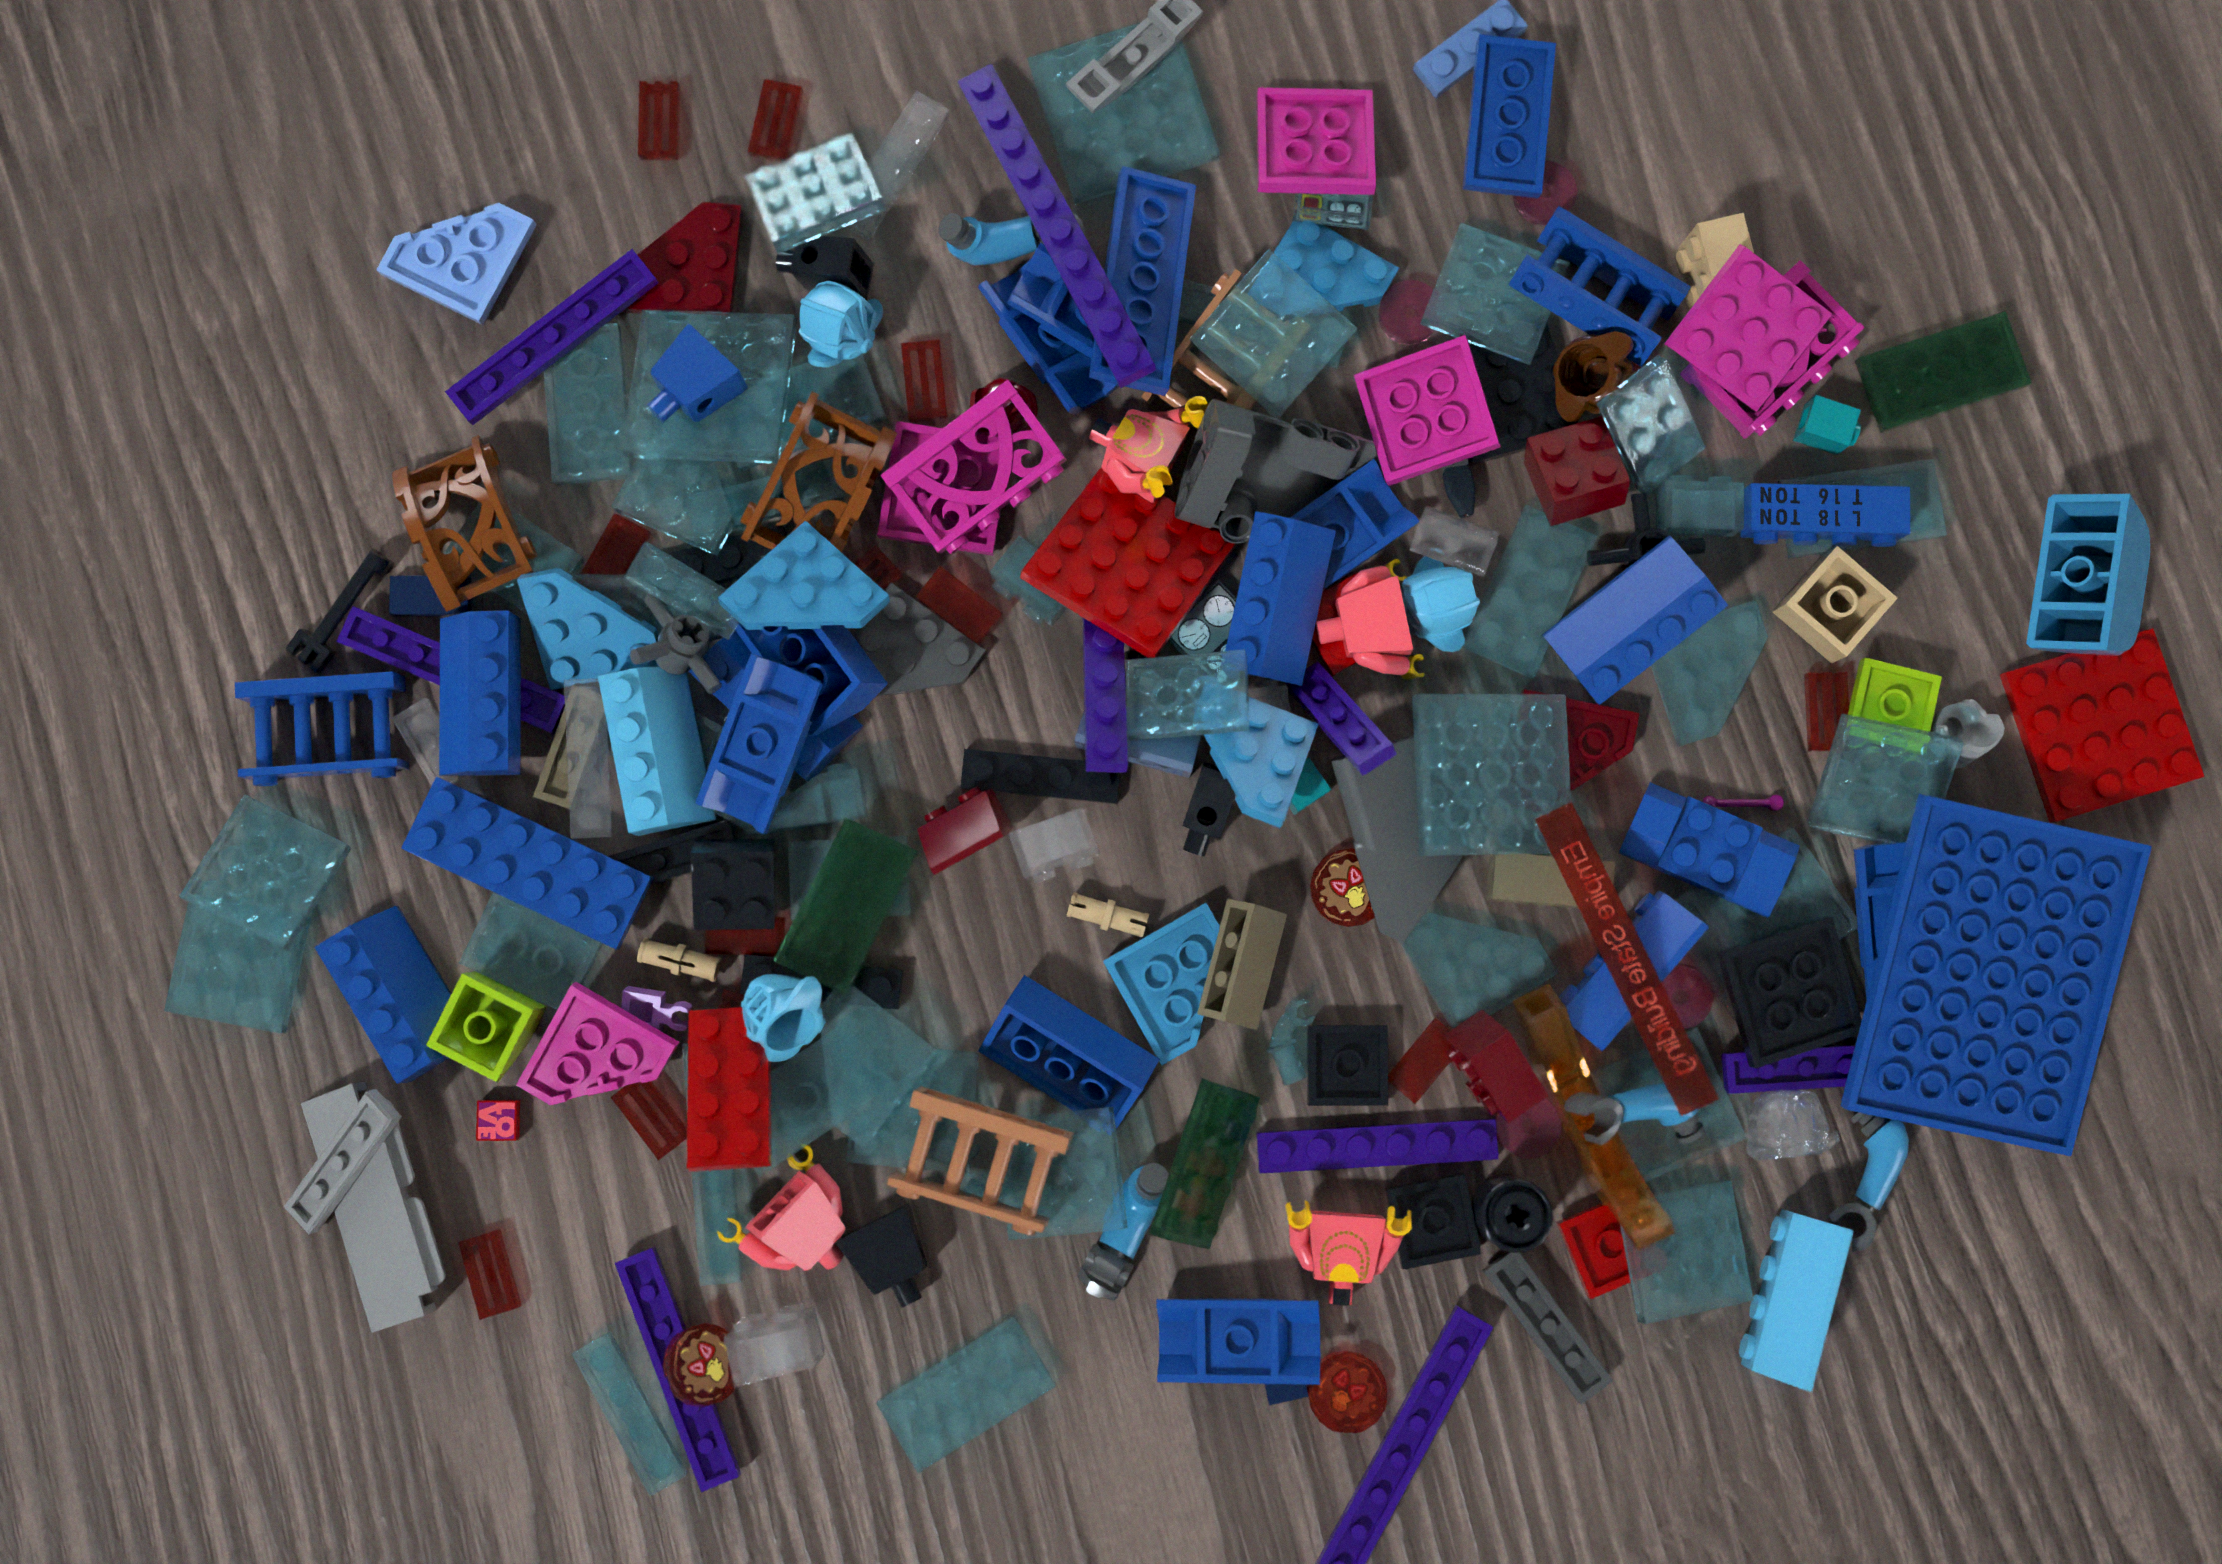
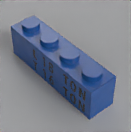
(1826, 513)

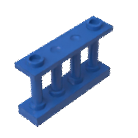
(1611, 263)
(301, 695)

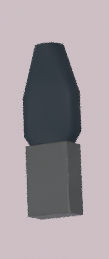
(1460, 487)

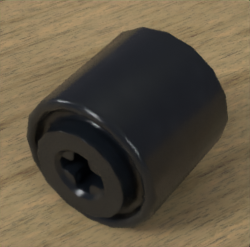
(1493, 1203)

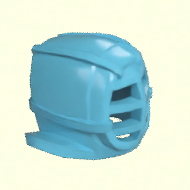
(837, 323)
(1439, 603)
(782, 1013)

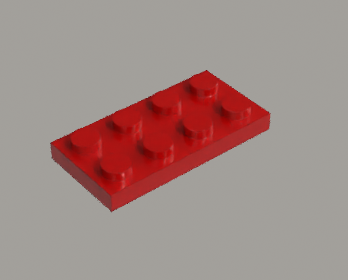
(726, 1094)

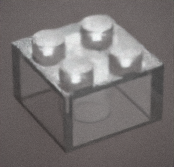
(774, 1345)

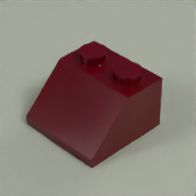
(964, 829)

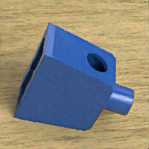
(693, 378)

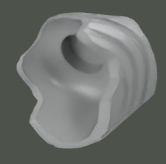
(1972, 725)

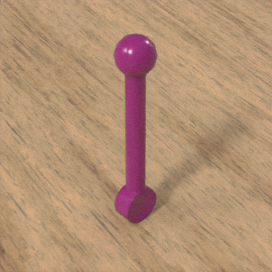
(1772, 803)

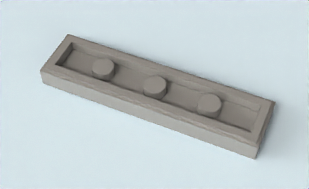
(342, 1161)

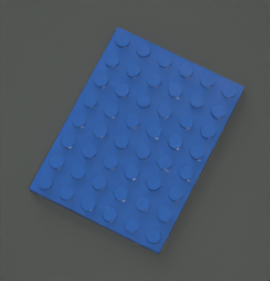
(1995, 975)

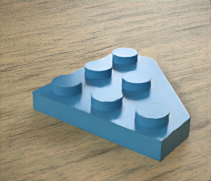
(1335, 265)
(803, 587)
(579, 629)
(1265, 761)
(1165, 980)

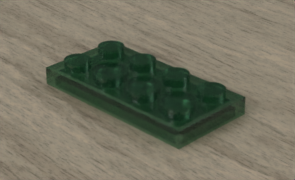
(1943, 372)
(846, 906)
(1205, 1164)

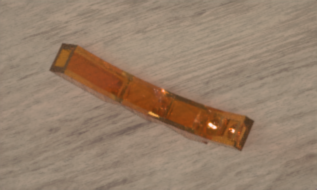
(1606, 1166)

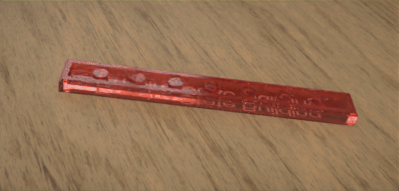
(1627, 959)

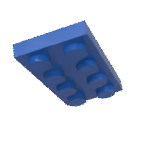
(1509, 116)

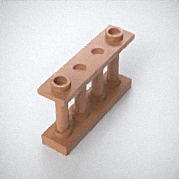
(1183, 355)
(1009, 1131)

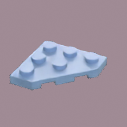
(461, 259)

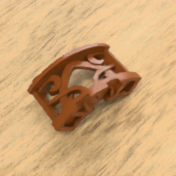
(867, 460)
(450, 570)

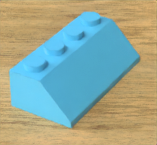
(655, 748)
(1795, 1298)

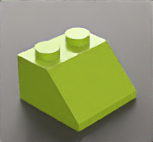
(485, 1025)

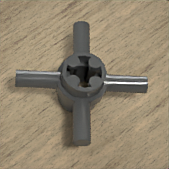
(679, 645)

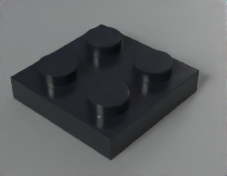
(1347, 1065)
(1441, 1221)

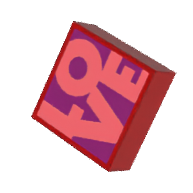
(498, 1120)

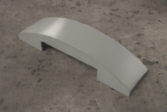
(1135, 54)

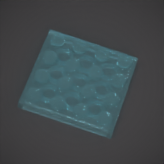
(1149, 128)
(743, 428)
(1488, 771)

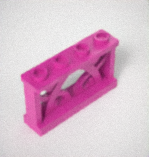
(1797, 376)
(919, 468)

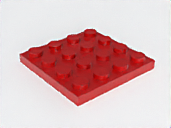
(1127, 564)
(2101, 727)

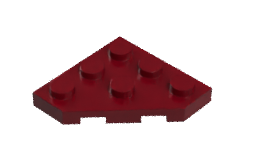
(695, 262)
(1596, 737)

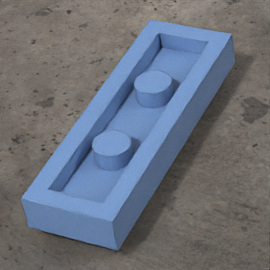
(1456, 55)

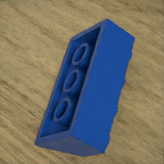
(1280, 596)
(1635, 620)
(830, 656)
(728, 664)
(480, 694)
(1666, 934)
(389, 989)
(1067, 1052)

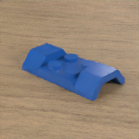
(1047, 300)
(1050, 358)
(1363, 516)
(760, 742)
(1710, 849)
(1876, 879)
(1239, 1341)

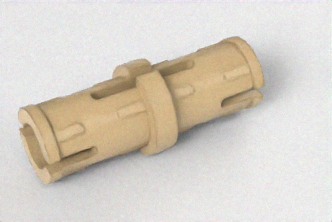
(1107, 915)
(679, 959)

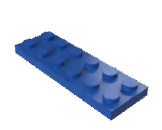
(1148, 267)
(527, 863)

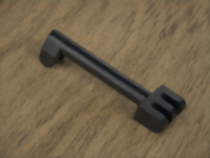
(316, 642)

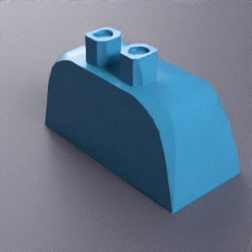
(2090, 575)

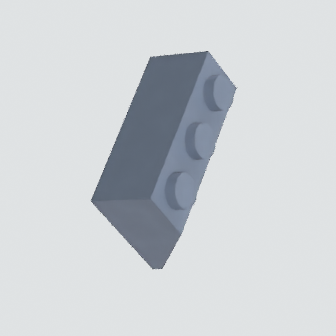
(1169, 755)

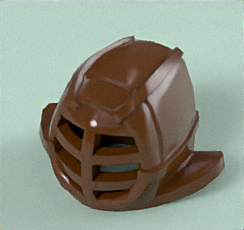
(1590, 371)

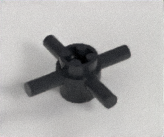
(1632, 549)

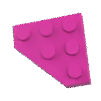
(594, 1050)

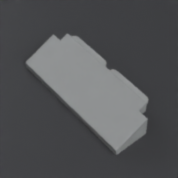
(379, 1222)

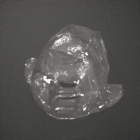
(1788, 1126)

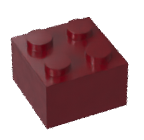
(1576, 471)
(1494, 1066)

